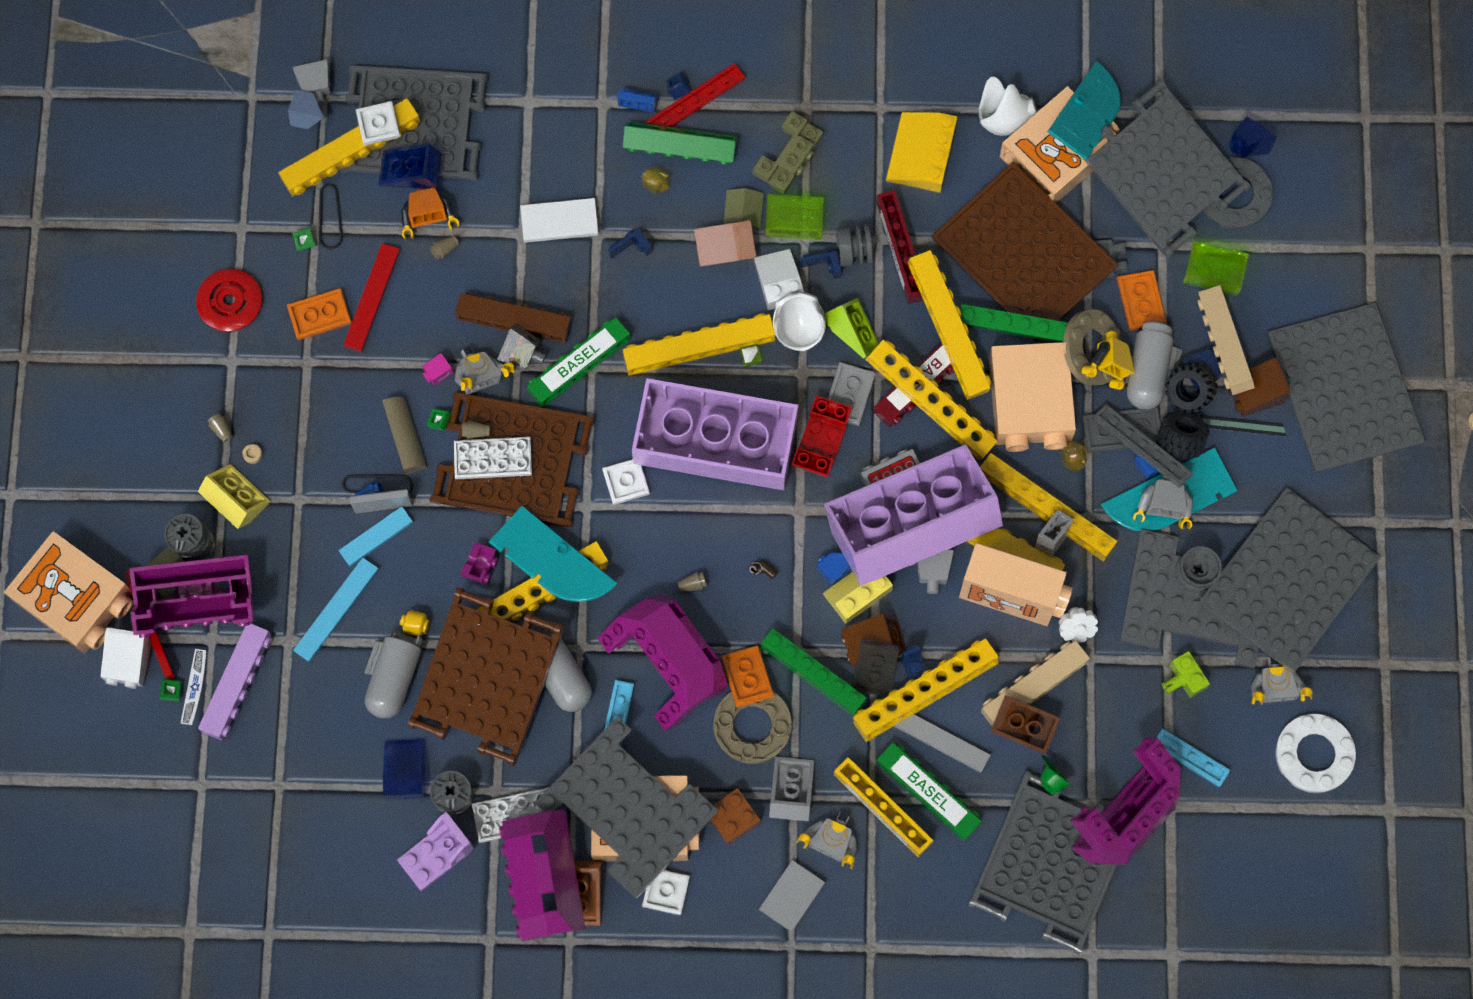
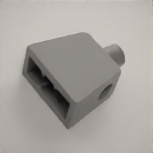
(314, 78)
(1049, 539)
(935, 570)

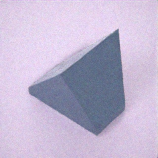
(304, 110)

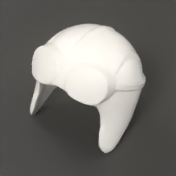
(1004, 110)
(799, 321)

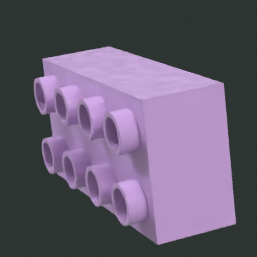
(715, 434)
(913, 514)

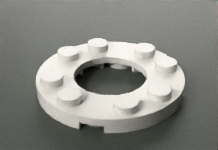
(1300, 776)

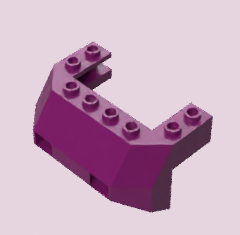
(195, 594)
(674, 650)
(1134, 812)
(541, 874)

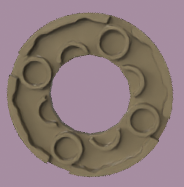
(1074, 335)
(746, 752)

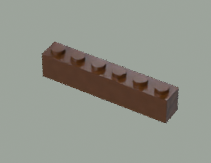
(504, 315)

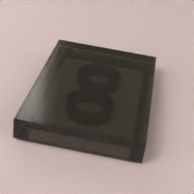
(875, 667)

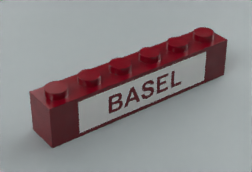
(899, 242)
(896, 403)

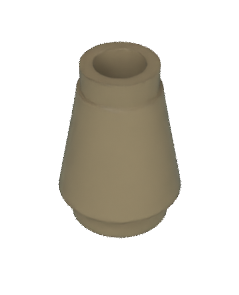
(443, 247)
(220, 427)
(474, 429)
(694, 582)

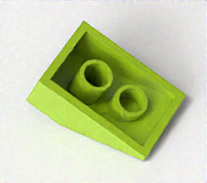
(852, 327)

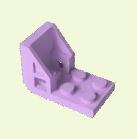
(436, 853)

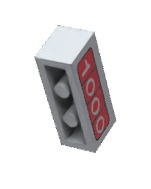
(889, 467)

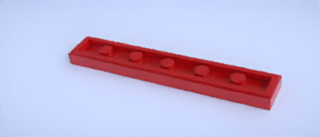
(698, 97)
(371, 297)
(157, 644)

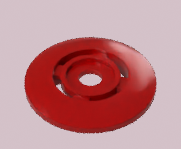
(222, 316)

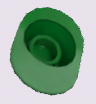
(1052, 777)

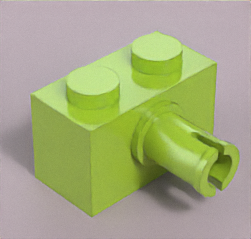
(1187, 675)

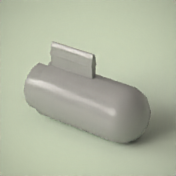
(1153, 362)
(392, 670)
(566, 680)

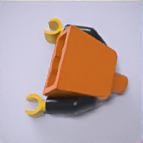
(425, 208)

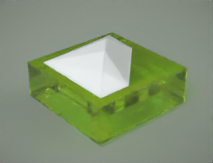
(750, 355)

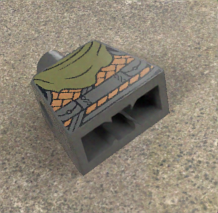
(520, 348)

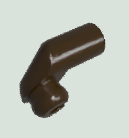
(762, 567)

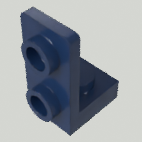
(641, 244)
(825, 256)
(913, 662)

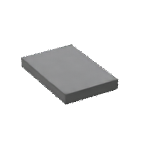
(852, 388)
(380, 501)
(791, 896)

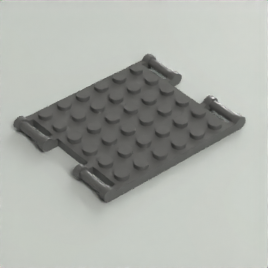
(442, 106)
(1164, 169)
(1039, 870)

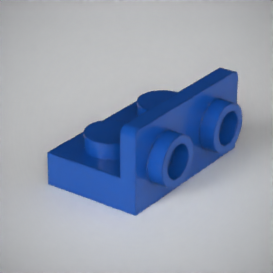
(637, 100)

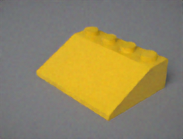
(922, 150)

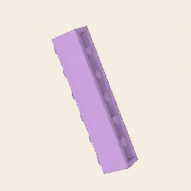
(234, 682)

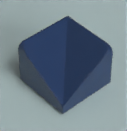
(678, 85)

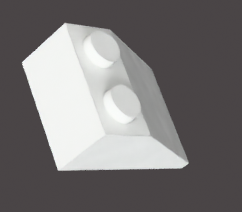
(777, 276)

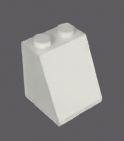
(125, 658)

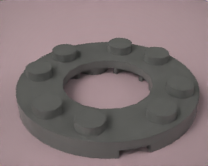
(1256, 209)

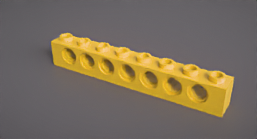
(920, 398)
(1046, 505)
(523, 591)
(921, 699)

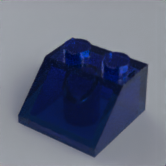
(1251, 139)

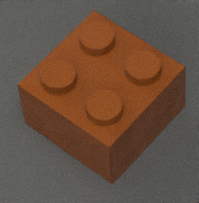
(734, 817)

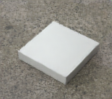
(377, 123)
(625, 481)
(667, 892)

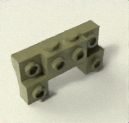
(793, 157)

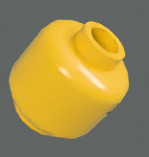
(415, 623)

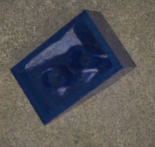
(410, 167)
(404, 769)

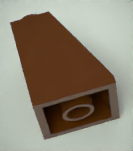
(1269, 390)
(880, 628)

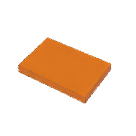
(1140, 299)
(319, 314)
(747, 676)

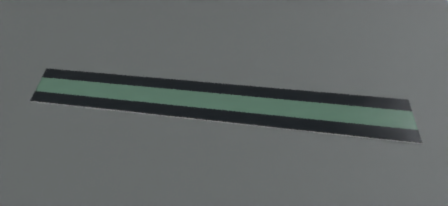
(1244, 425)

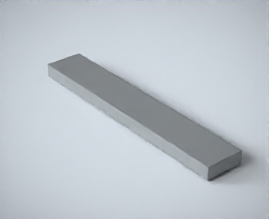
(943, 741)

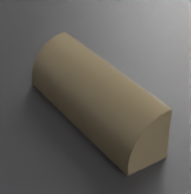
(404, 434)

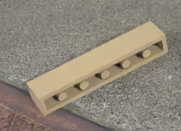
(1226, 340)
(1040, 679)

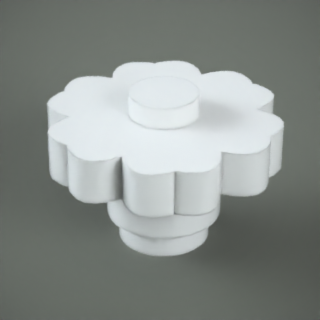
(1078, 625)

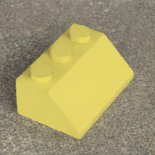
(233, 495)
(851, 599)

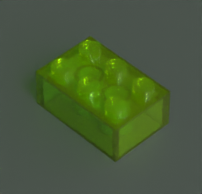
(794, 216)
(1215, 266)

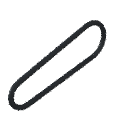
(320, 217)
(375, 476)

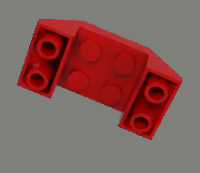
(822, 436)

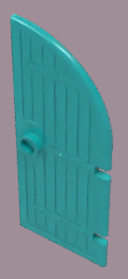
(1086, 111)
(1207, 480)
(543, 552)

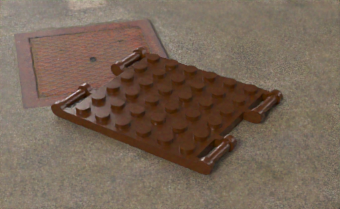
(551, 452)
(486, 676)

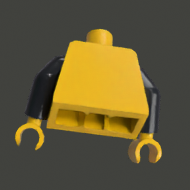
(1113, 359)

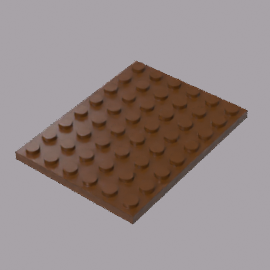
(1024, 248)

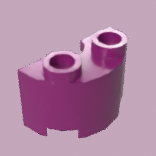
(479, 563)

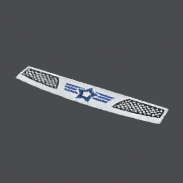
(194, 687)

